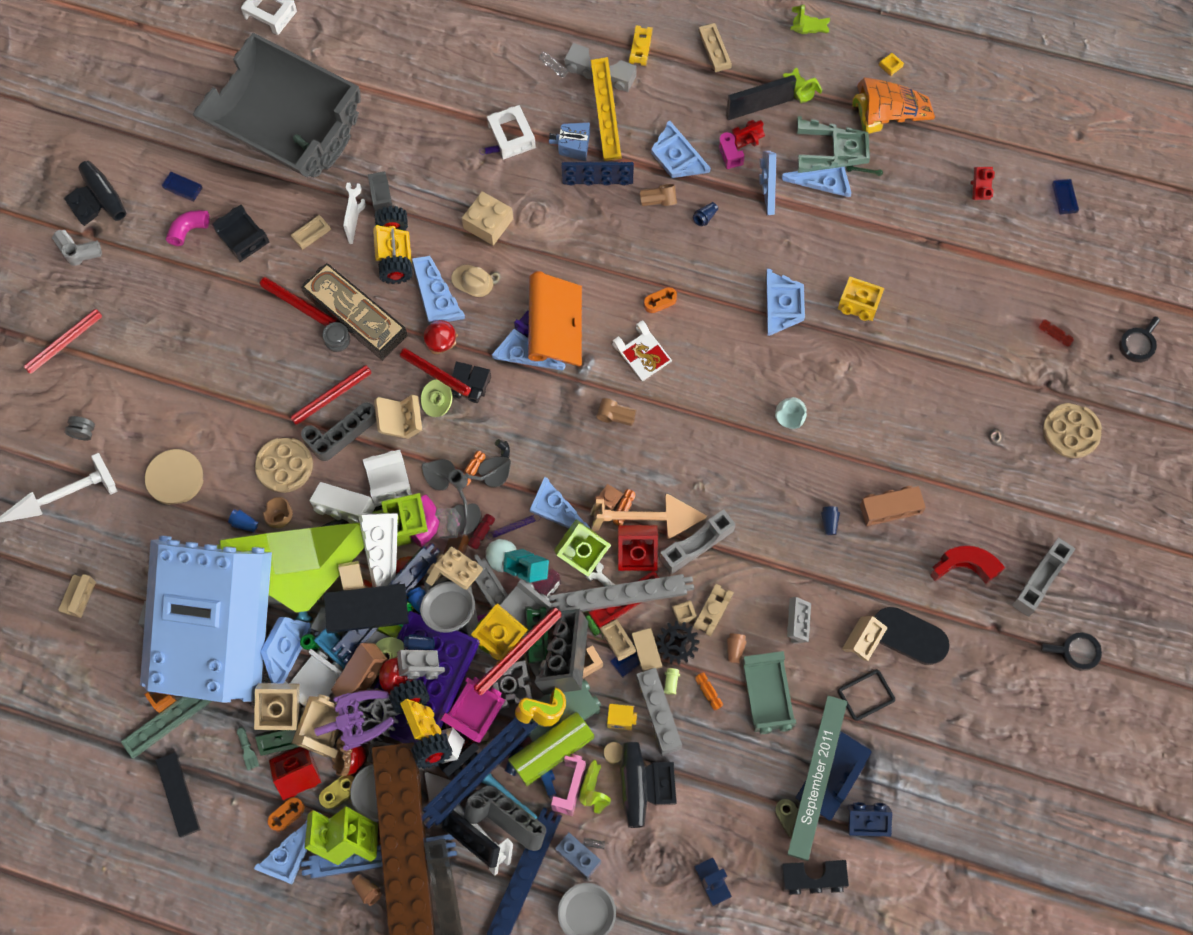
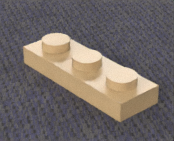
(715, 47)

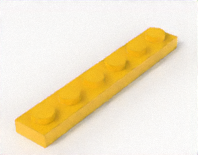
(606, 109)

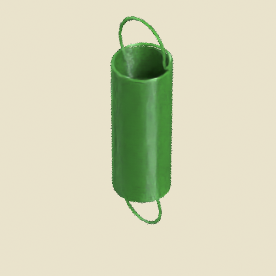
(593, 627)

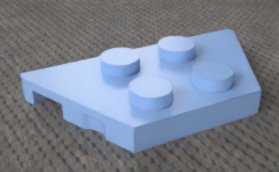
(677, 154)
(768, 179)
(784, 302)
(283, 647)

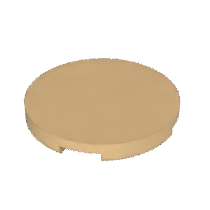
(1072, 430)
(283, 465)
(174, 477)

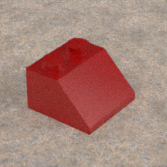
(637, 548)
(294, 772)

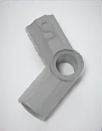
(81, 251)

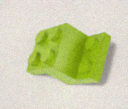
(410, 516)
(341, 836)

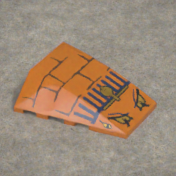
(893, 102)

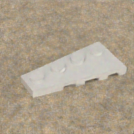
(380, 544)

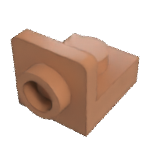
(611, 497)

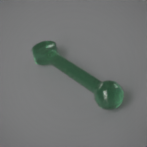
(879, 172)

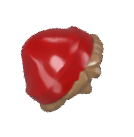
(440, 336)
(389, 675)
(348, 761)

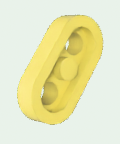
(339, 793)

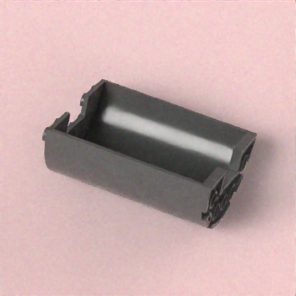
(280, 97)

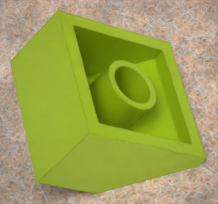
(582, 548)

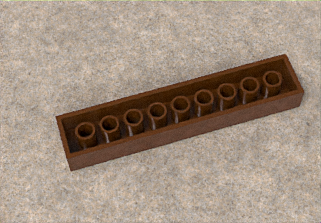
(403, 841)

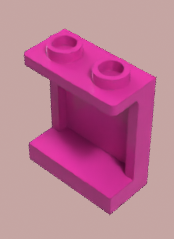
(474, 712)

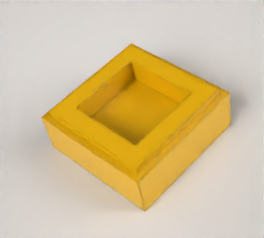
(891, 64)

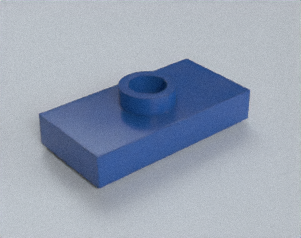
(547, 779)

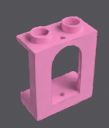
(567, 806)

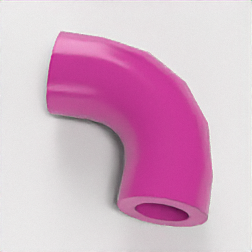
(184, 223)
(431, 520)

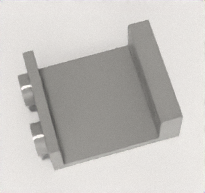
(524, 596)

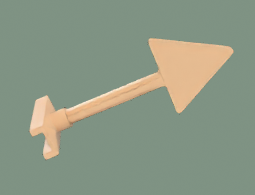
(677, 515)

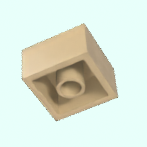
(487, 218)
(276, 706)

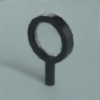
(1139, 343)
(1079, 651)

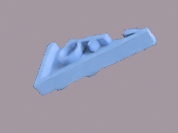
(827, 180)
(553, 506)
(287, 858)

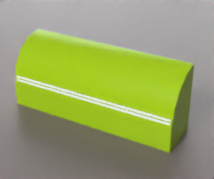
(551, 748)

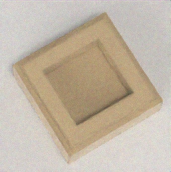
(684, 612)

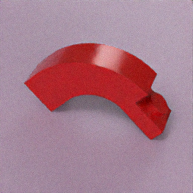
(970, 557)

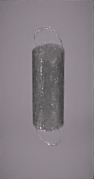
(594, 843)

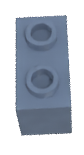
(578, 855)

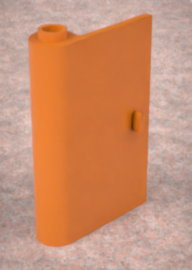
(554, 319)

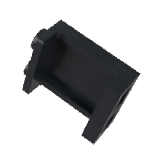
(240, 233)

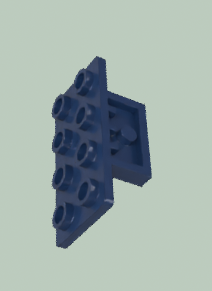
(597, 173)
(845, 769)

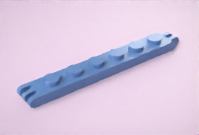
(321, 867)

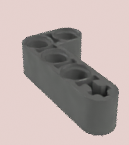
(340, 429)
(506, 814)

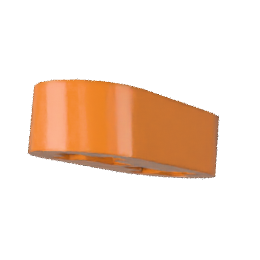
(660, 300)
(289, 818)

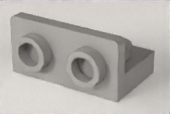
(799, 620)
(419, 663)

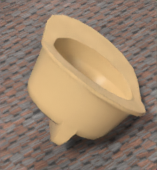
(472, 280)

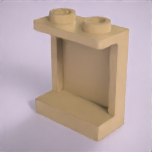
(317, 713)

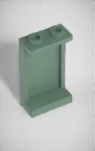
(768, 692)
(576, 701)

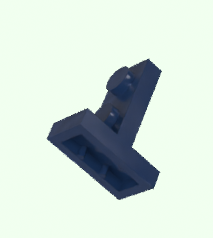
(713, 881)

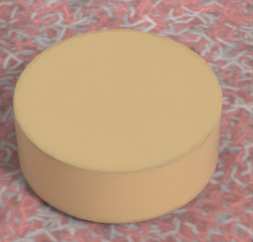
(613, 753)

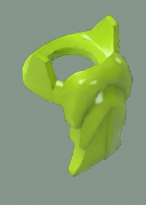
(804, 24)
(804, 90)
(588, 795)

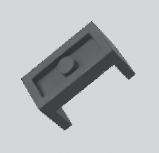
(380, 190)

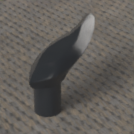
(505, 448)

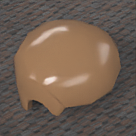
(277, 512)

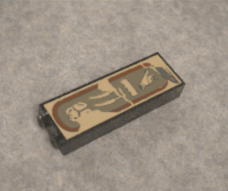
(355, 310)

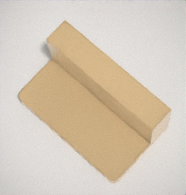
(77, 595)
(865, 637)

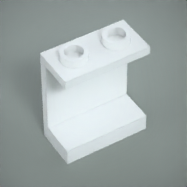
(387, 477)
(316, 677)

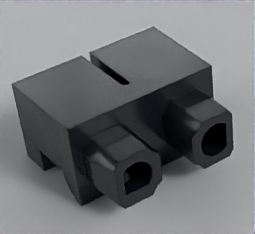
(474, 377)

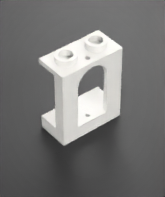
(277, 21)
(517, 145)

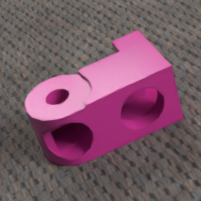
(728, 150)

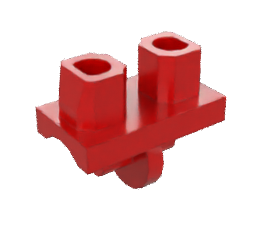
(749, 134)
(982, 183)

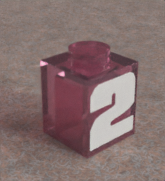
(548, 585)

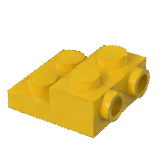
(860, 299)
(499, 632)

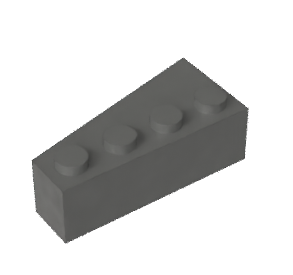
(565, 655)

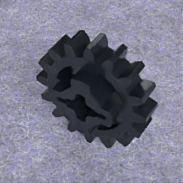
(669, 647)

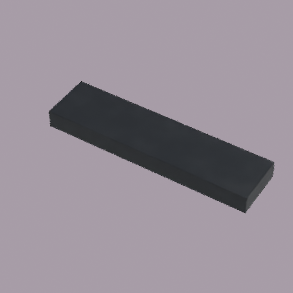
(178, 795)
(472, 839)

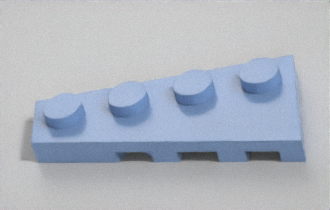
(435, 293)

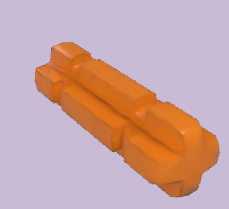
(474, 464)
(625, 504)
(709, 691)

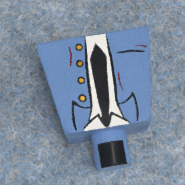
(572, 140)

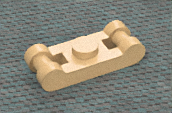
(713, 610)

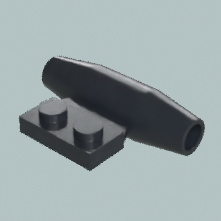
(97, 194)
(644, 784)

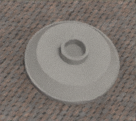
(447, 607)
(364, 793)
(586, 910)

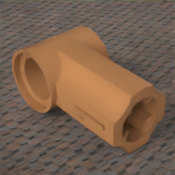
(663, 195)
(611, 411)

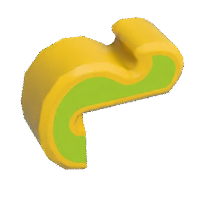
(861, 102)
(541, 712)

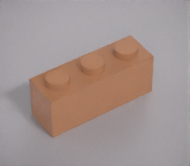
(892, 505)
(360, 670)

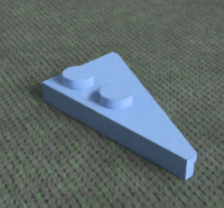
(515, 350)

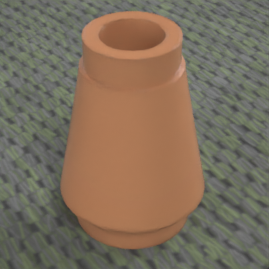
(736, 645)
(367, 890)

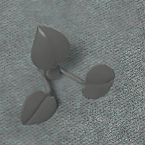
(442, 472)

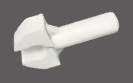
(598, 575)

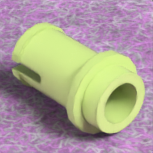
(671, 681)

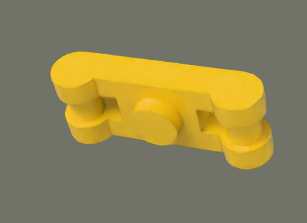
(641, 45)

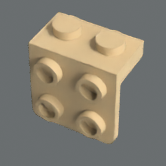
(398, 418)
(455, 567)

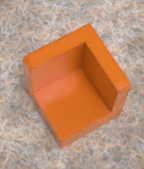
(160, 701)

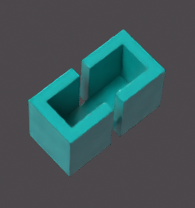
(526, 565)

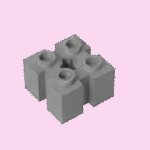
(517, 675)

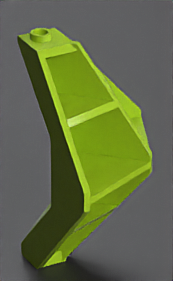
(303, 559)

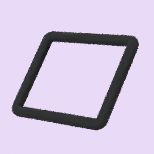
(874, 709)

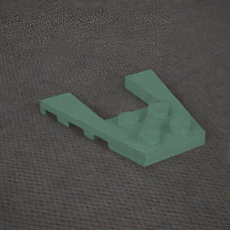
(849, 146)

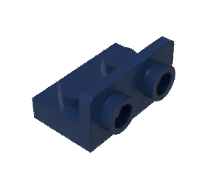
(869, 819)

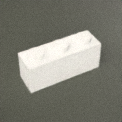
(340, 503)

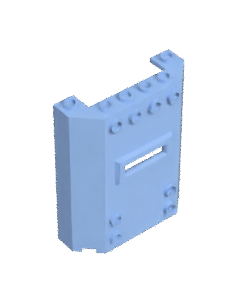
(201, 655)

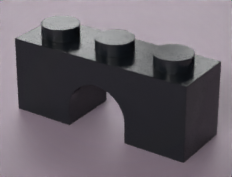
(796, 880)

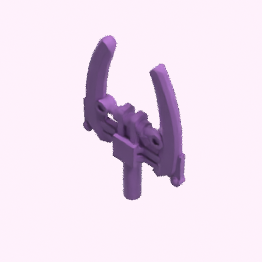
(346, 721)

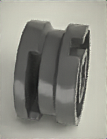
(336, 337)
(79, 428)

